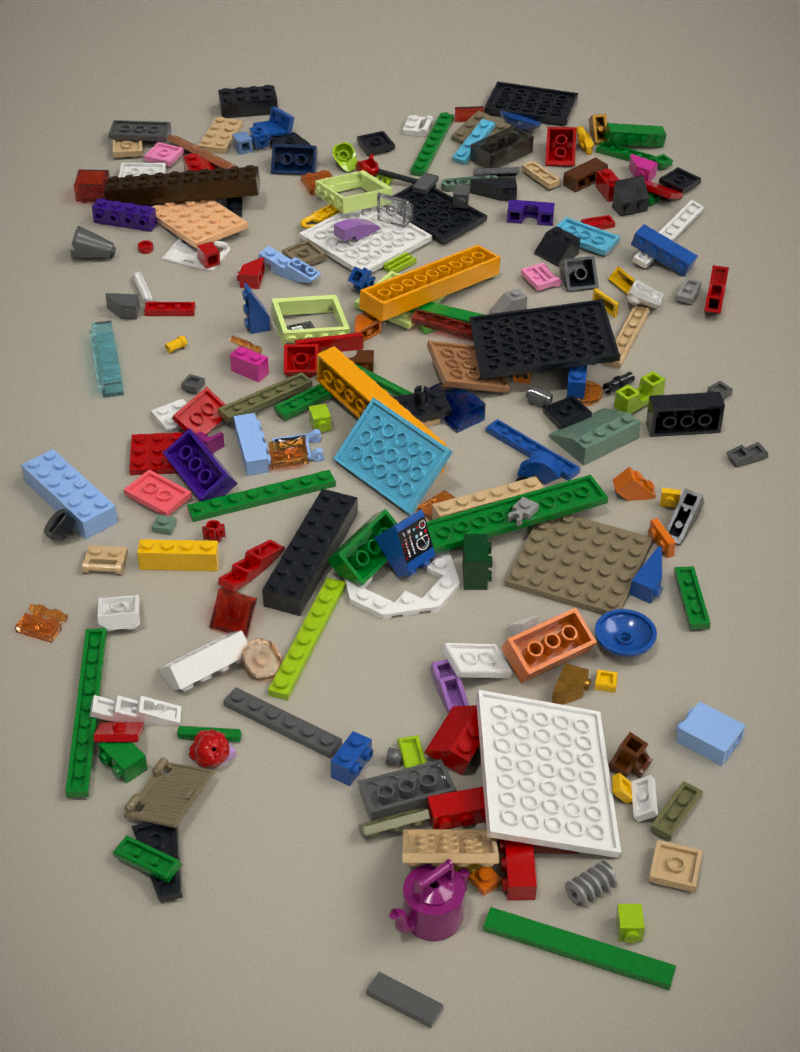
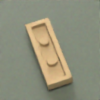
(541, 174)

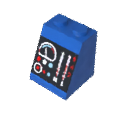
(407, 545)

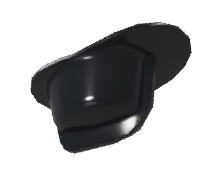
(60, 525)

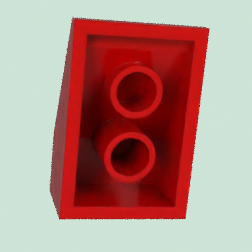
(560, 146)

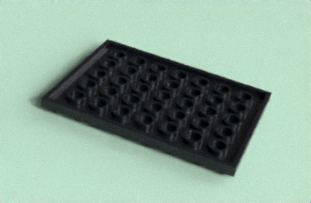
(543, 339)

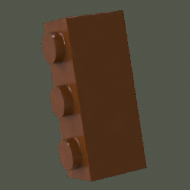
(583, 174)

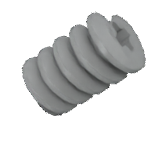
(591, 883)

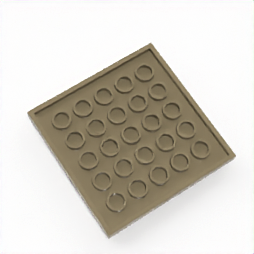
(579, 563)

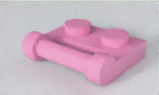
(540, 277)

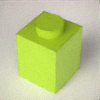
(320, 417)
(630, 923)

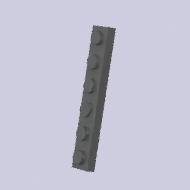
(283, 722)

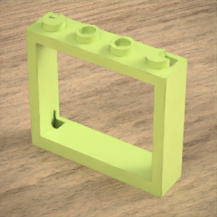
(328, 189)
(307, 305)

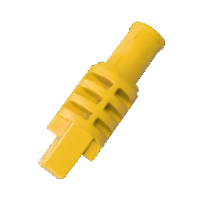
(584, 140)

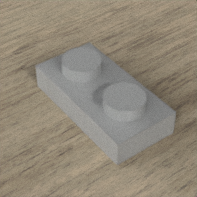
(688, 291)

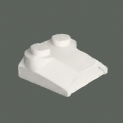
(645, 295)
(119, 612)

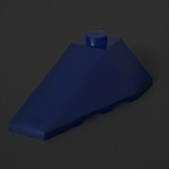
(465, 406)

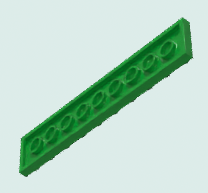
(492, 518)

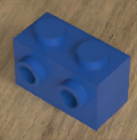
(351, 758)

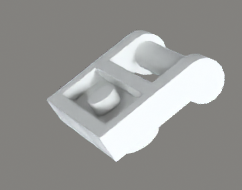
(413, 125)

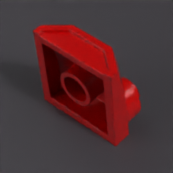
(300, 359)

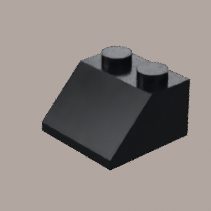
(630, 196)
(558, 245)
(579, 273)

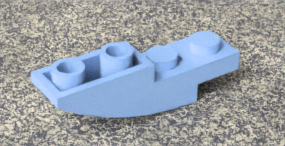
(290, 269)

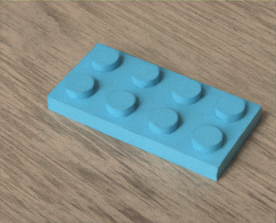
(590, 237)

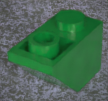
(123, 759)

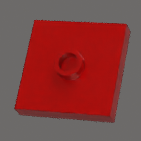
(119, 732)

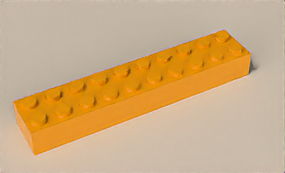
(429, 282)
(356, 389)

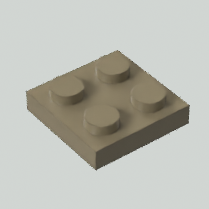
(306, 252)

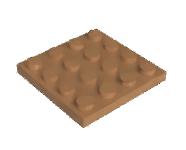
(459, 368)

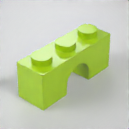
(630, 399)

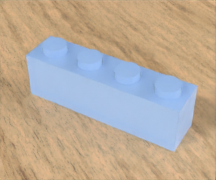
(251, 444)

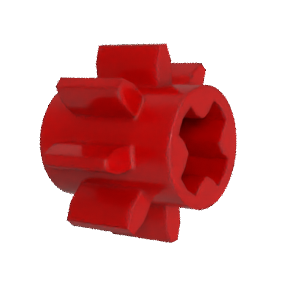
(213, 531)

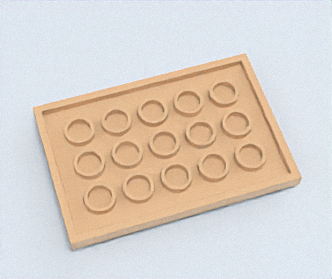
(199, 221)

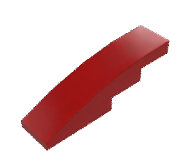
(253, 564)

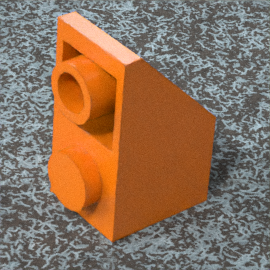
(633, 486)

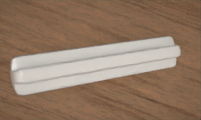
(142, 287)

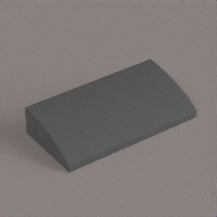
(404, 789)

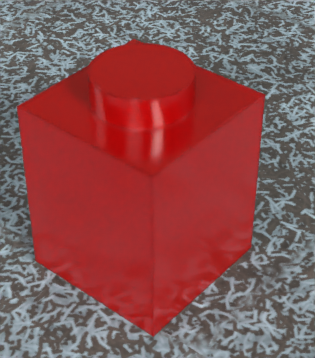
(208, 254)

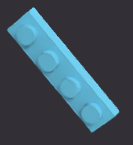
(480, 132)

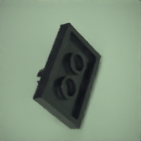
(426, 404)

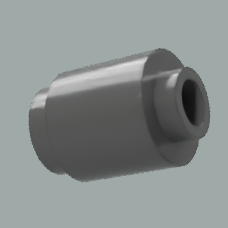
(539, 396)

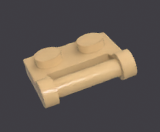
(105, 559)

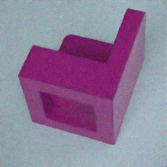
(214, 442)

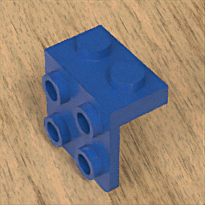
(279, 123)

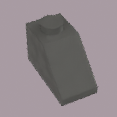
(123, 305)

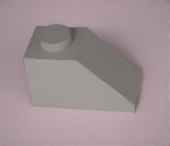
(510, 301)

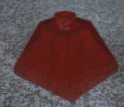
(233, 611)

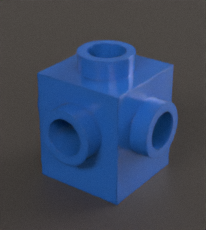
(259, 136)
(361, 278)

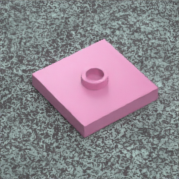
(164, 154)

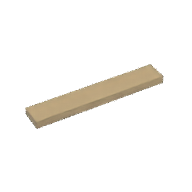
(629, 333)

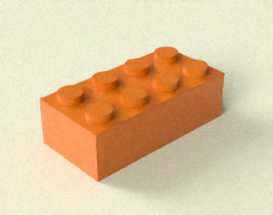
(548, 645)

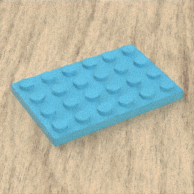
(393, 455)

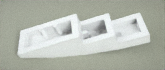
(144, 710)

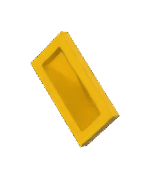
(622, 279)
(610, 304)

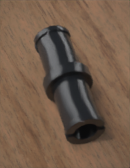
(618, 382)

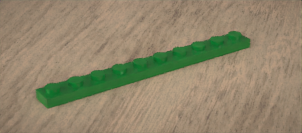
(84, 726)

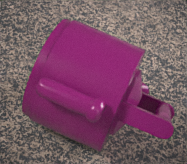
(432, 901)

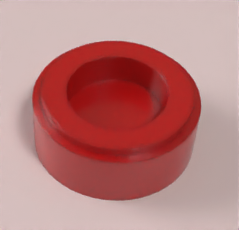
(145, 247)

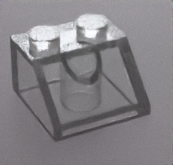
(394, 210)

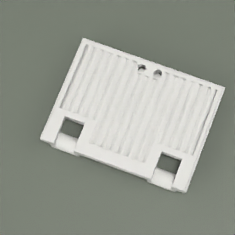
(187, 254)

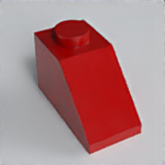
(252, 273)

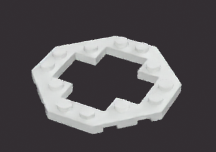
(408, 603)

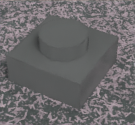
(193, 383)
(721, 387)

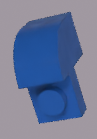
(541, 464)

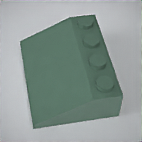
(597, 435)

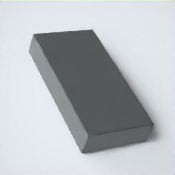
(425, 183)

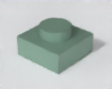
(164, 524)

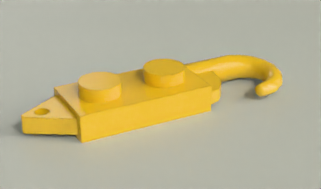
(319, 216)

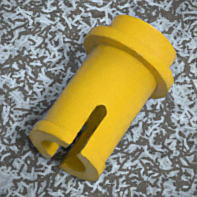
(175, 344)

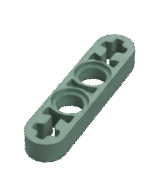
(449, 183)

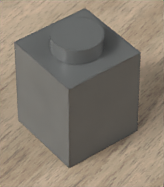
(461, 196)

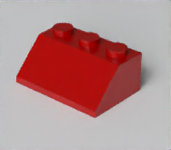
(456, 738)

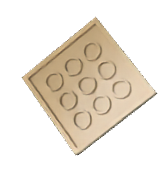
(458, 845)

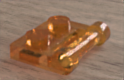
(288, 457)

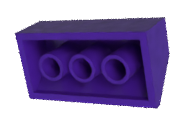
(199, 467)

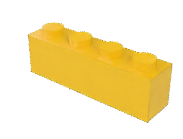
(178, 555)

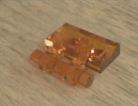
(38, 627)

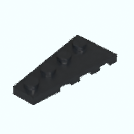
(167, 841)

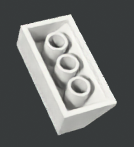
(204, 661)

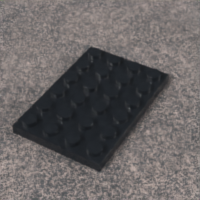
(532, 102)
(438, 217)

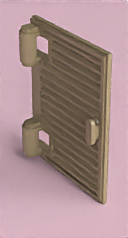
(168, 796)

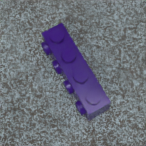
(124, 215)

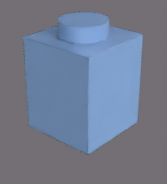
(242, 143)

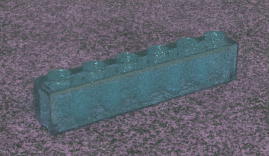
(106, 359)

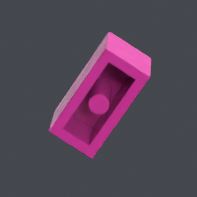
(249, 364)

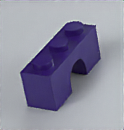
(520, 209)

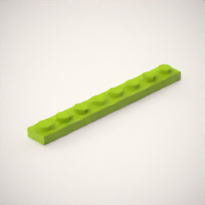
(306, 639)

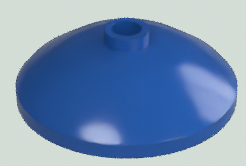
(519, 121)
(625, 632)

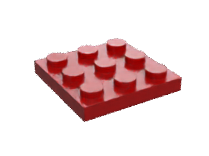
(148, 453)

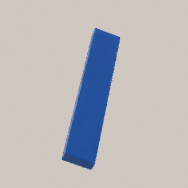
(527, 445)

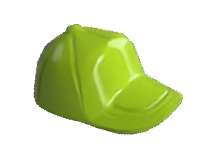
(345, 156)

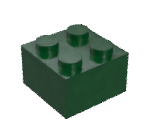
(476, 562)

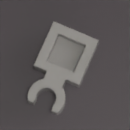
(523, 509)

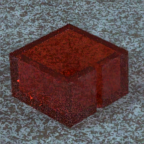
(90, 185)

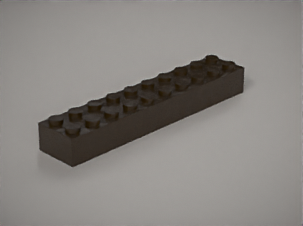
(184, 186)

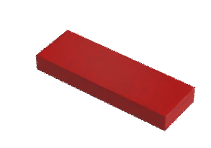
(169, 309)

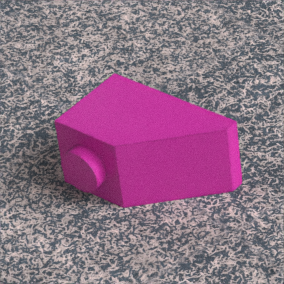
(642, 166)

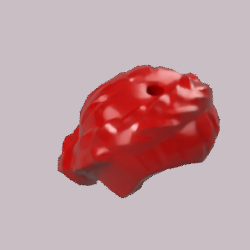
(202, 747)

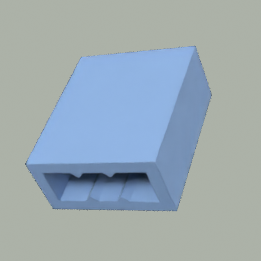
(710, 733)

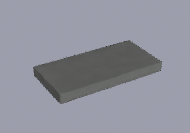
(139, 130)

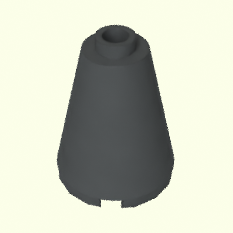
(90, 245)

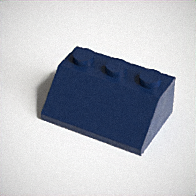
(294, 159)

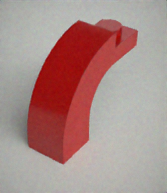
(716, 289)

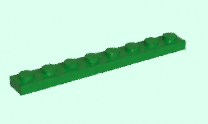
(432, 144)
(260, 495)

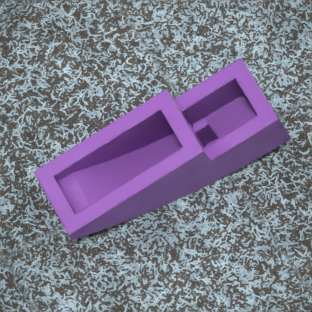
(354, 229)
(448, 685)

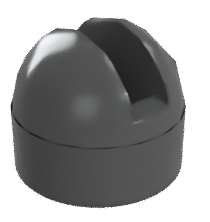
(393, 757)

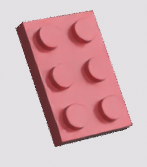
(157, 493)

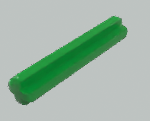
(190, 732)

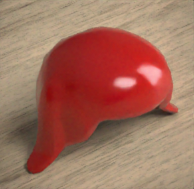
(368, 165)

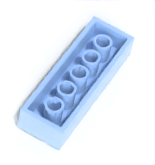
(68, 490)

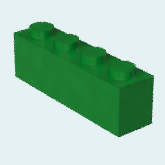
(635, 135)

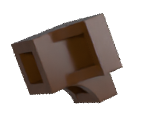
(631, 757)

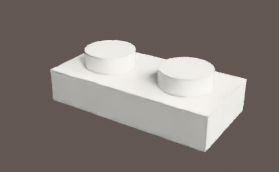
(644, 798)

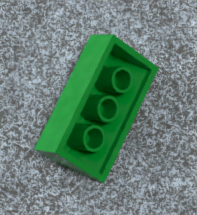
(361, 555)

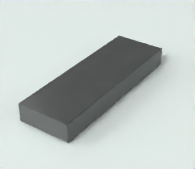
(405, 999)

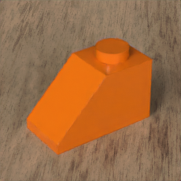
(367, 325)

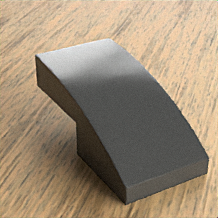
(748, 455)

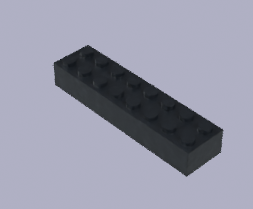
(307, 554)

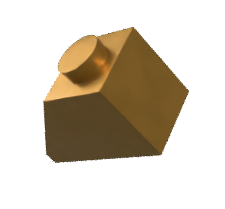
(597, 127)
(571, 684)

